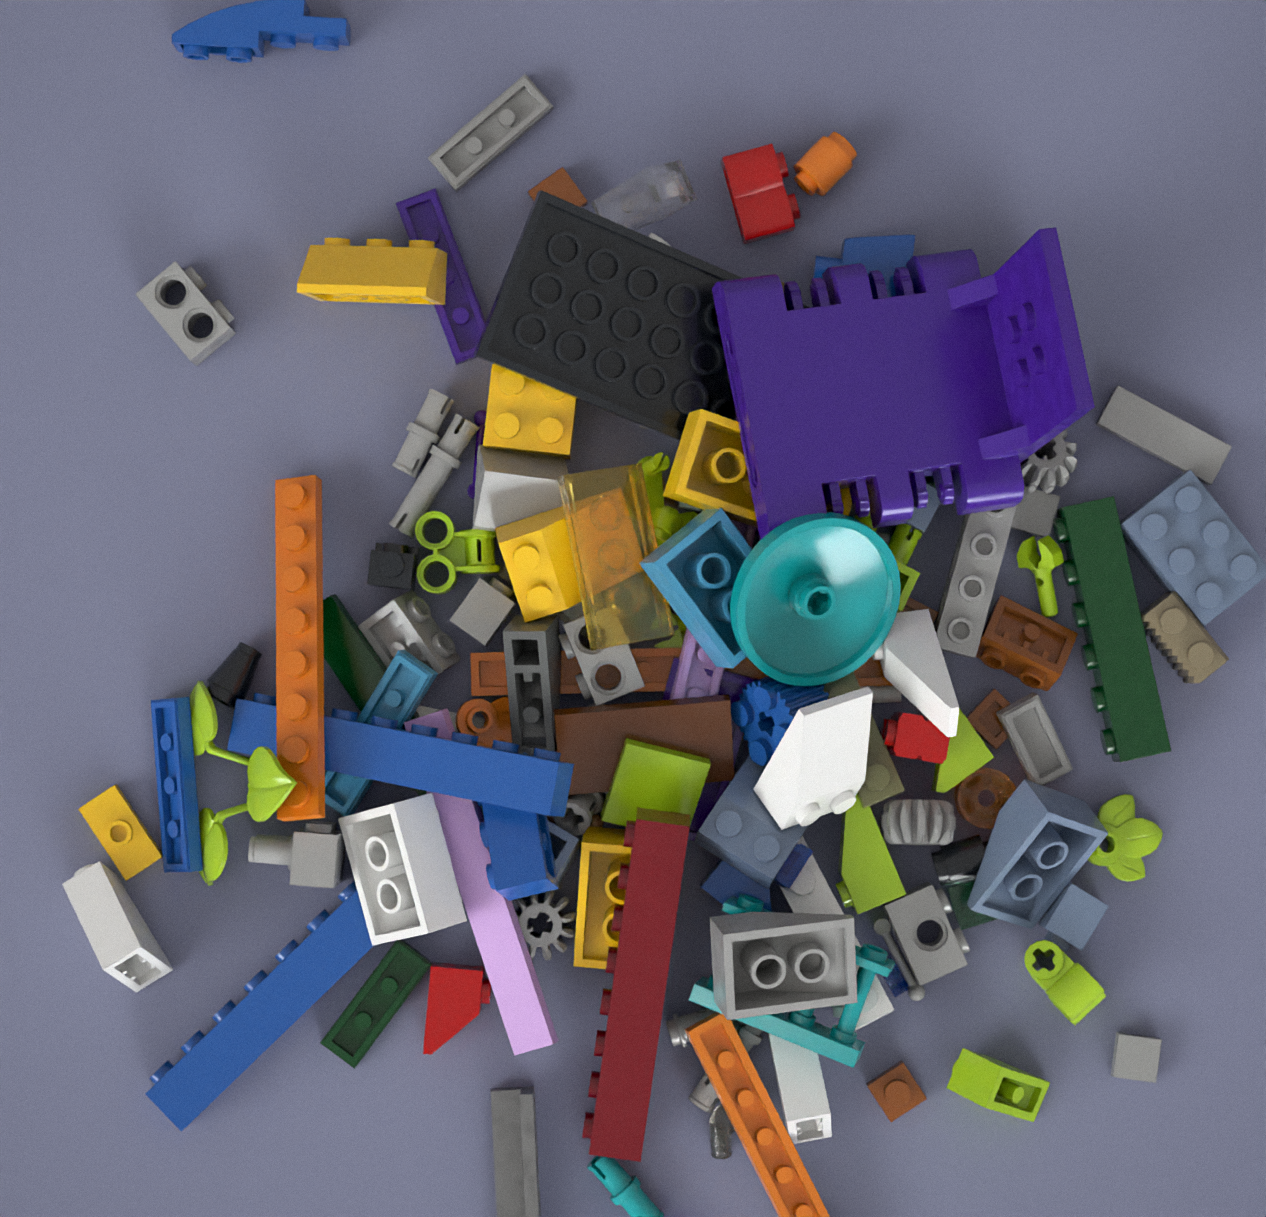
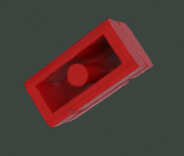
(914, 738)

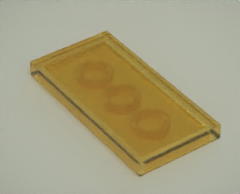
(608, 537)

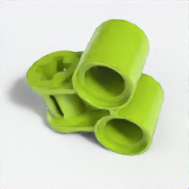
(456, 551)
(1067, 984)

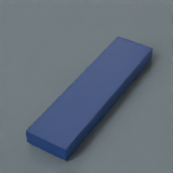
(176, 785)

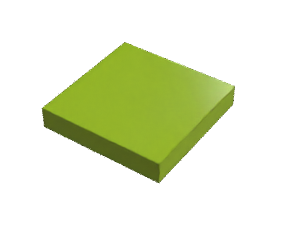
(654, 780)

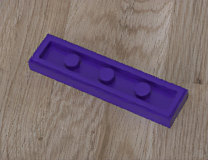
(461, 314)

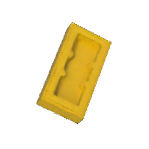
(121, 832)

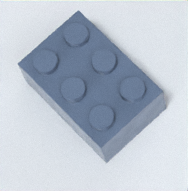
(1193, 547)

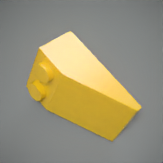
(540, 563)
(598, 894)

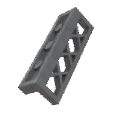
(515, 1152)

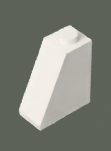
(115, 927)
(801, 1091)

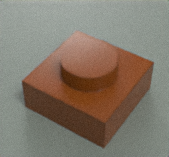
(896, 1091)

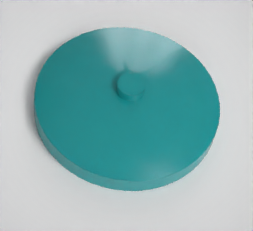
(815, 599)

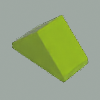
(964, 757)

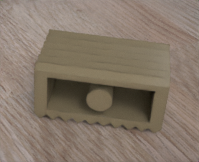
(1182, 638)

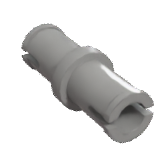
(422, 433)

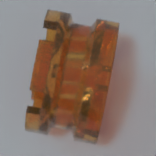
(967, 794)

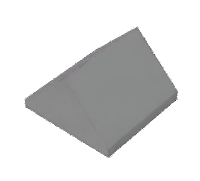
(514, 486)

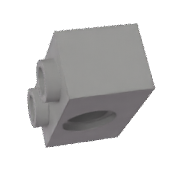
(930, 959)

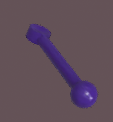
(479, 419)

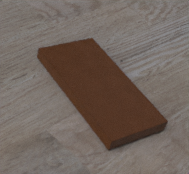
(596, 735)

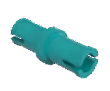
(623, 1188)

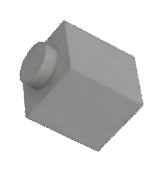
(484, 610)

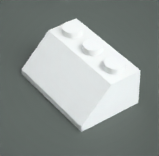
(402, 869)

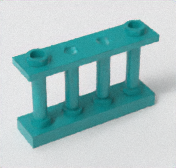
(800, 1026)

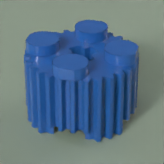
(768, 711)

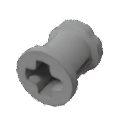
(579, 812)

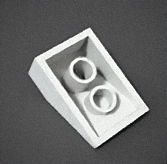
(819, 760)

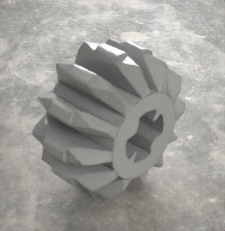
(1054, 466)
(918, 822)
(548, 935)

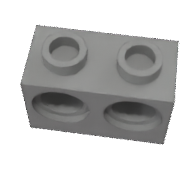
(180, 318)
(591, 661)

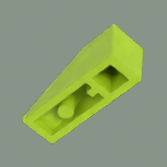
(865, 862)

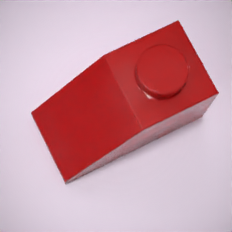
(453, 1001)

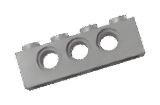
(972, 580)

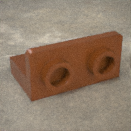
(1025, 644)

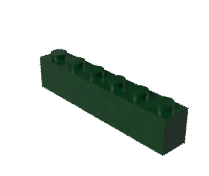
(1112, 629)

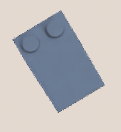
(745, 832)
(1033, 853)

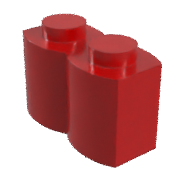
(759, 193)

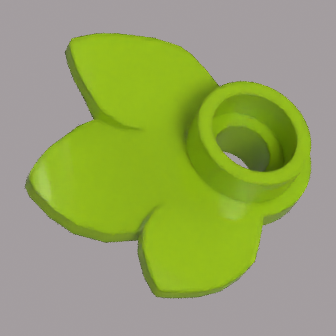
(1127, 839)

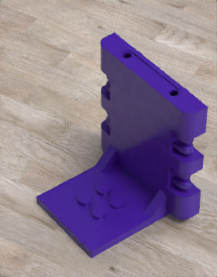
(887, 390)

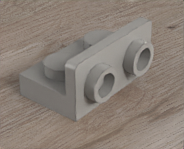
(409, 626)

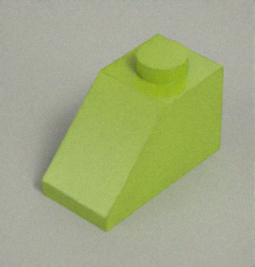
(997, 1085)

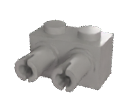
(312, 853)

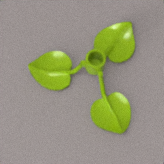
(267, 784)

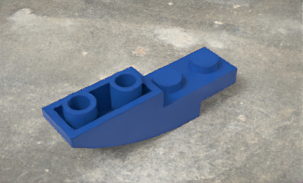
(245, 27)

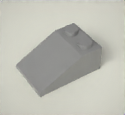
(782, 962)

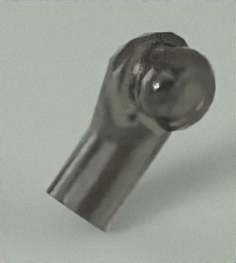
(720, 1133)

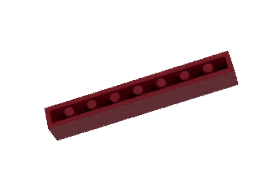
(638, 984)

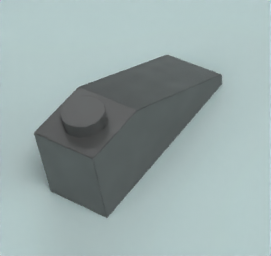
(533, 680)

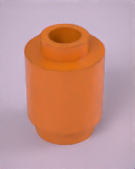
(824, 164)

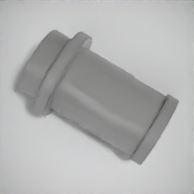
(678, 1024)

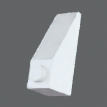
(917, 668)

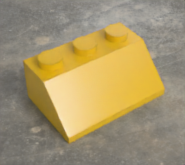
(374, 272)

